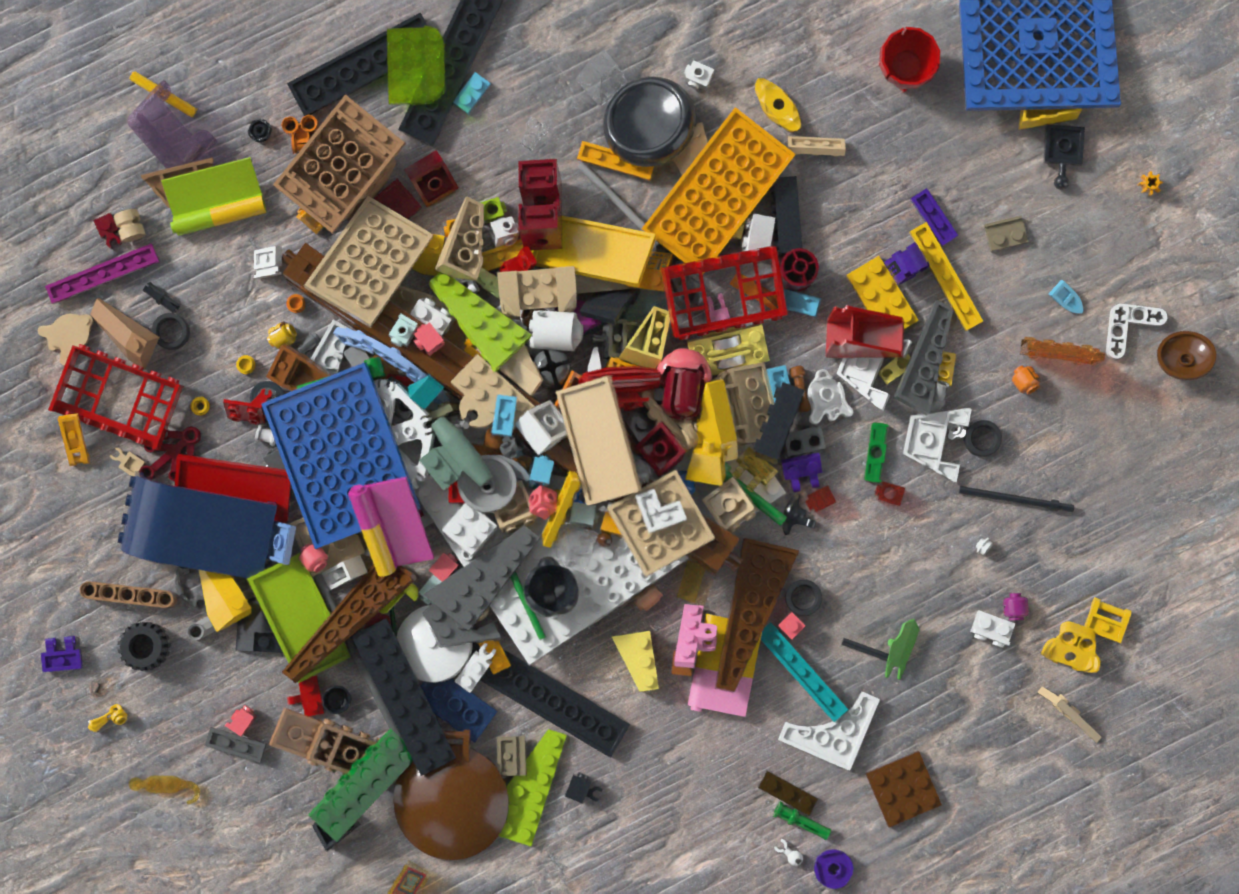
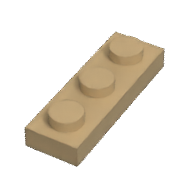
(816, 146)

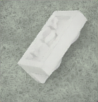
(992, 628)

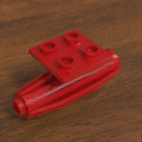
(627, 383)

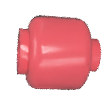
(313, 558)

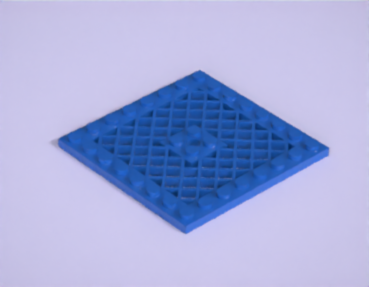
(1050, 97)

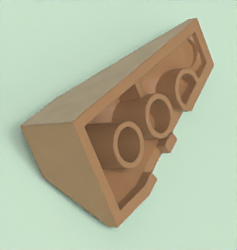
(129, 336)

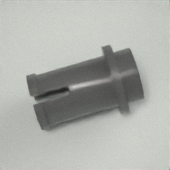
(309, 343)

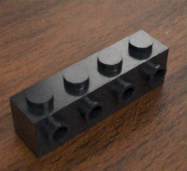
(779, 423)

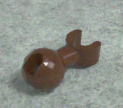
(602, 538)

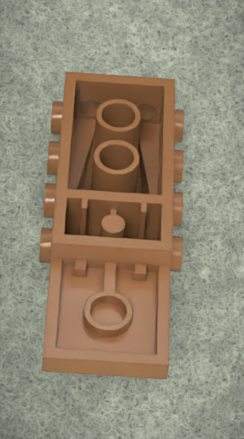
(320, 741)

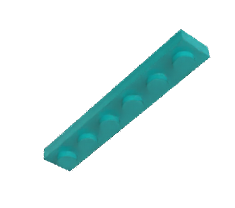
(803, 672)

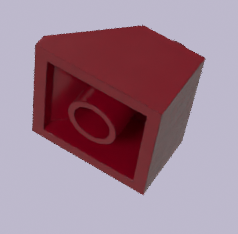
(431, 178)

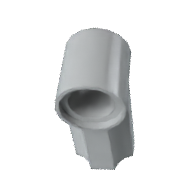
(206, 629)

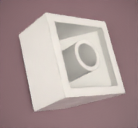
(542, 427)

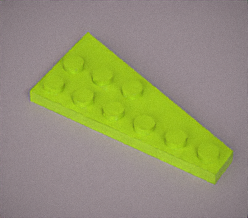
(484, 325)
(530, 792)

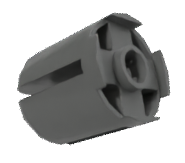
(558, 360)

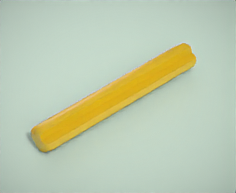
(172, 100)

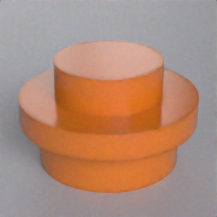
(296, 303)

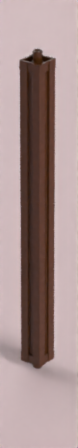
(447, 364)

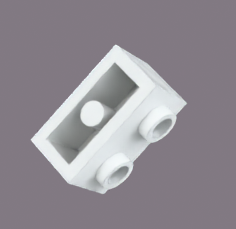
(758, 232)
(427, 311)

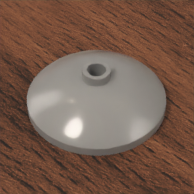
(502, 486)

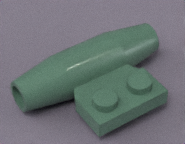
(453, 457)

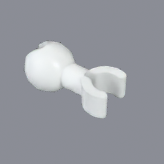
(792, 855)

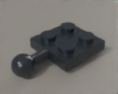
(1064, 147)

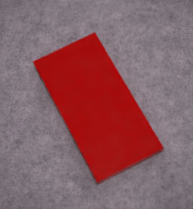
(236, 480)

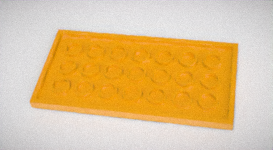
(719, 189)

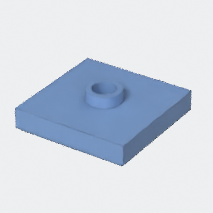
(281, 542)

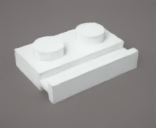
(267, 262)

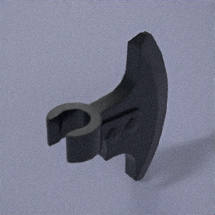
(795, 515)

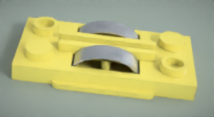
(732, 347)

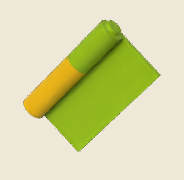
(214, 196)

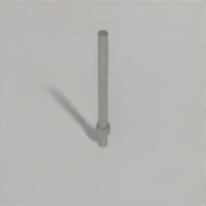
(612, 196)

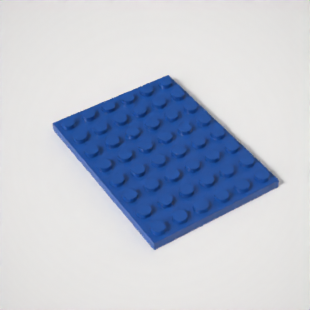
(331, 441)

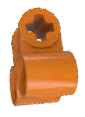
(300, 134)

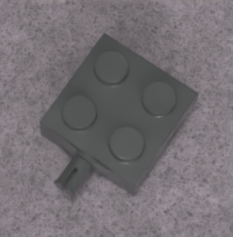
(616, 337)

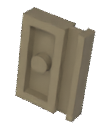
(1005, 233)
(511, 756)

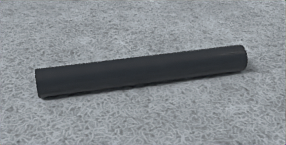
(865, 649)

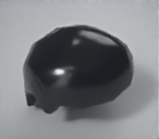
(336, 699)

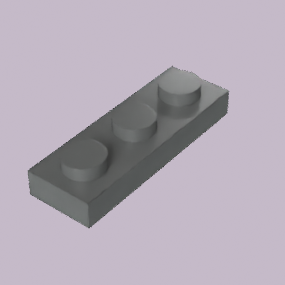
(235, 744)

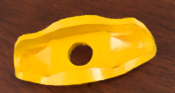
(788, 116)

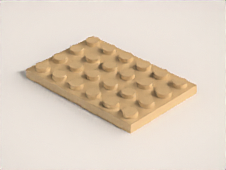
(368, 261)

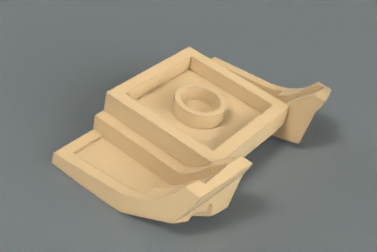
(537, 290)

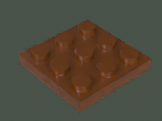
(903, 789)

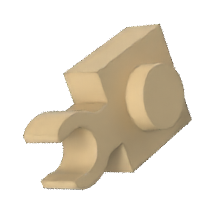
(129, 462)

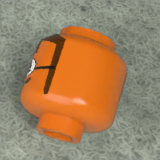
(1026, 379)

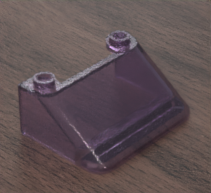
(165, 133)

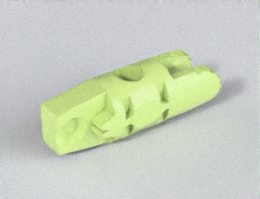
(488, 282)

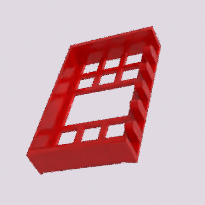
(716, 263)
(107, 424)

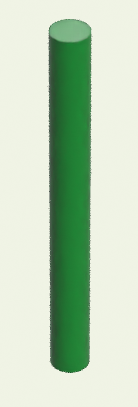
(532, 616)

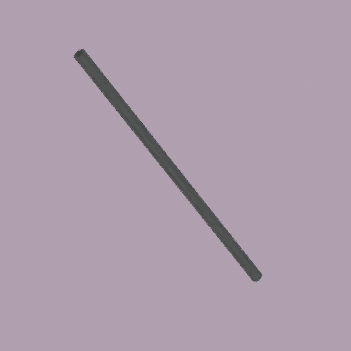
(331, 604)

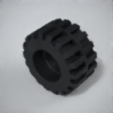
(127, 646)

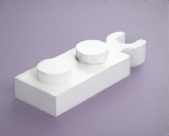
(475, 668)

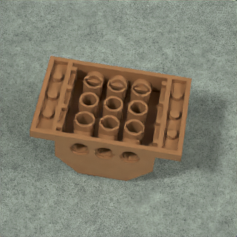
(341, 165)

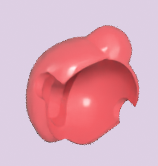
(686, 359)

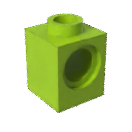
(488, 218)

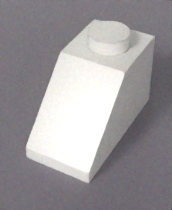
(344, 572)

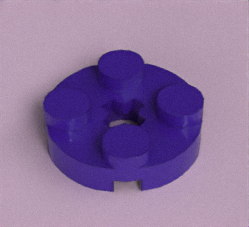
(842, 874)

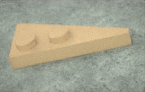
(1070, 712)

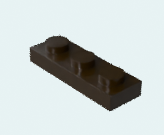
(788, 793)

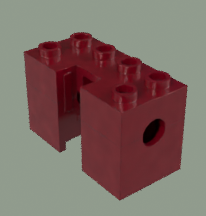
(542, 204)

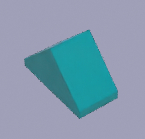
(424, 391)

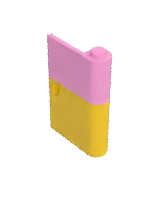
(702, 689)

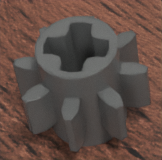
(512, 447)

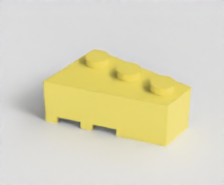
(649, 340)
(639, 658)

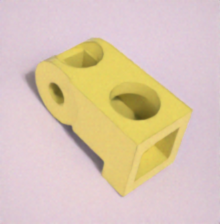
(894, 369)

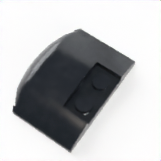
(255, 632)

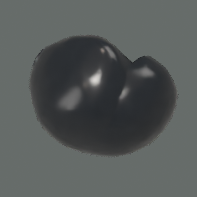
(551, 589)

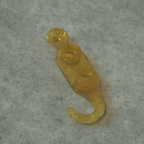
(165, 784)

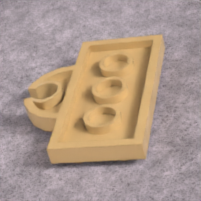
(480, 393)

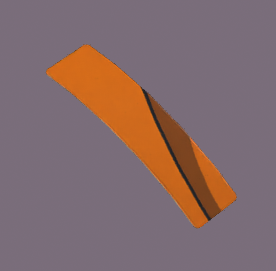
(750, 288)

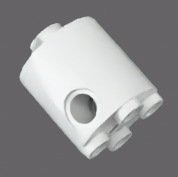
(555, 330)

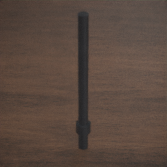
(1053, 505)

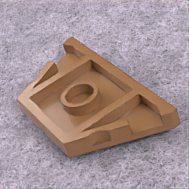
(154, 178)

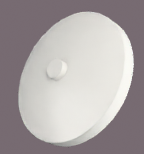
(424, 654)

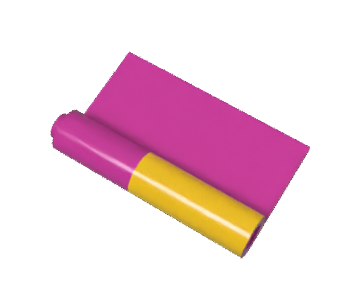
(390, 524)

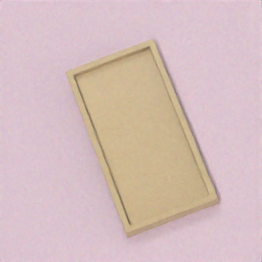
(598, 440)

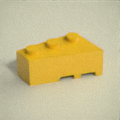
(1042, 117)

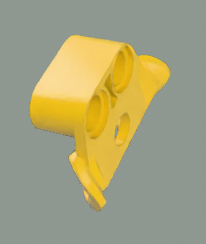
(1086, 657)

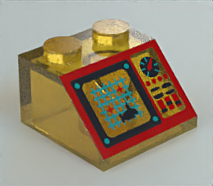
(409, 879)

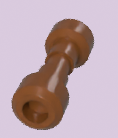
(797, 373)

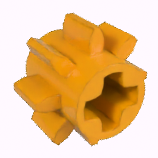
(1144, 184)

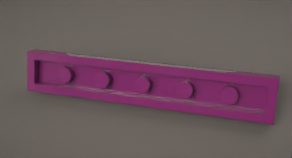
(102, 273)

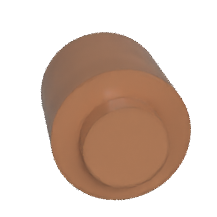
(648, 597)

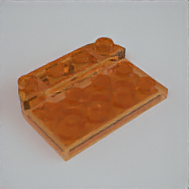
(1067, 351)

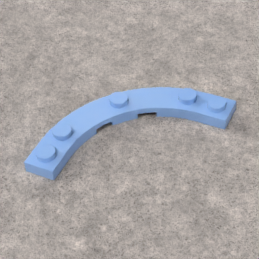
(390, 355)

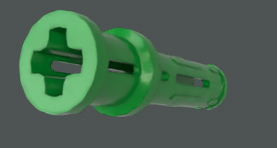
(793, 817)

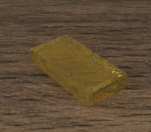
(691, 582)

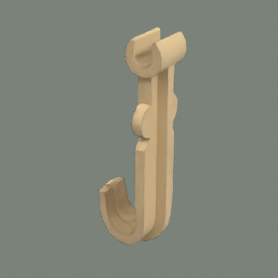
(686, 437)

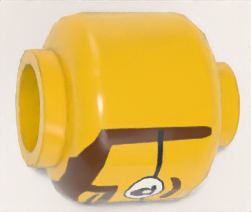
(281, 334)

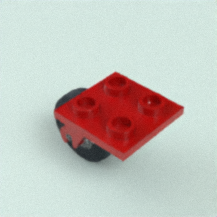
(253, 411)

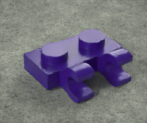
(800, 467)
(61, 660)

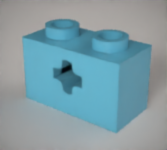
(541, 472)

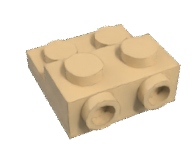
(730, 505)
(516, 511)

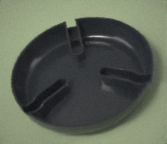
(649, 121)

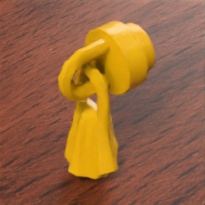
(118, 717)

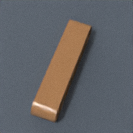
(119, 594)

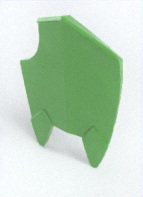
(902, 647)

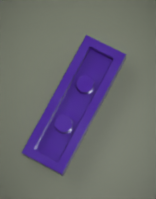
(934, 217)

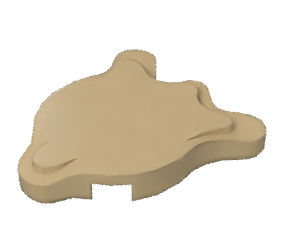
(67, 331)

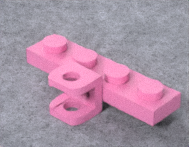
(693, 635)

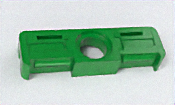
(876, 439)

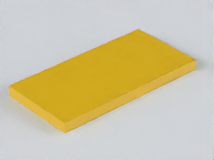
(600, 251)

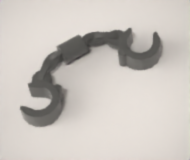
(181, 591)

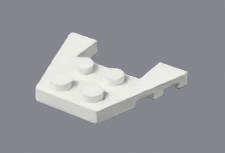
(862, 374)
(927, 436)

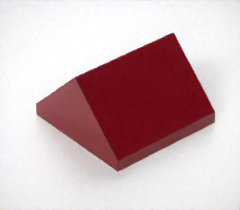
(661, 449)

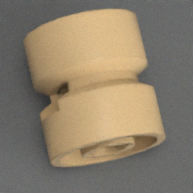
(129, 225)

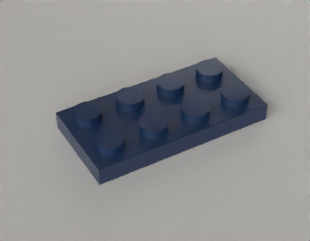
(459, 707)

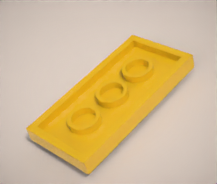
(880, 292)

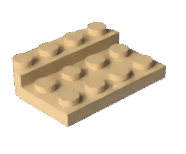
(748, 399)

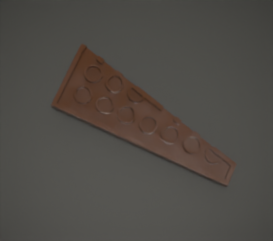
(753, 599)
(355, 610)

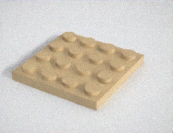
(666, 545)

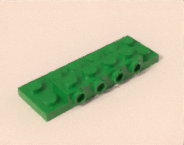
(362, 785)

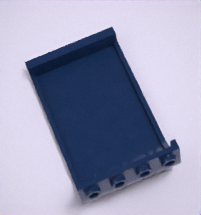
(196, 528)

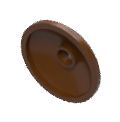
(1189, 348)

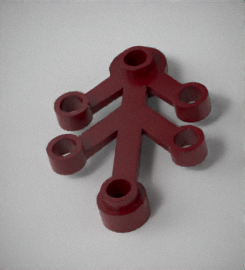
(173, 450)

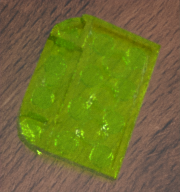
(415, 65)

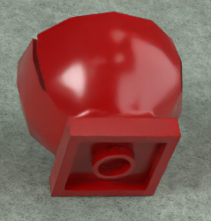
(909, 58)

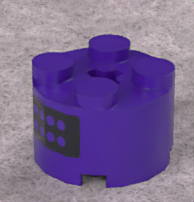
(906, 264)

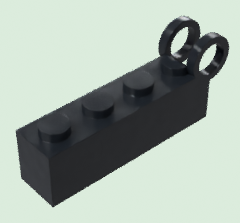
(786, 214)

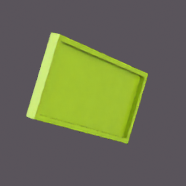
(293, 609)

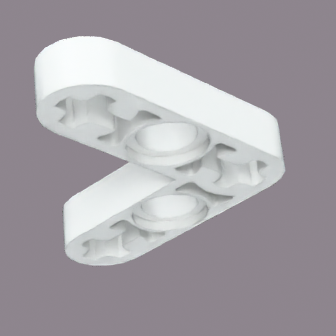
(1128, 317)

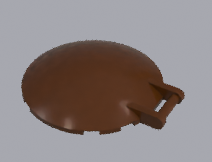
(454, 807)

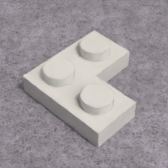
(657, 516)

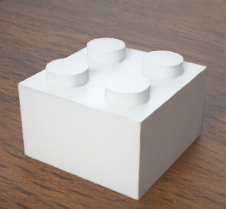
(469, 530)

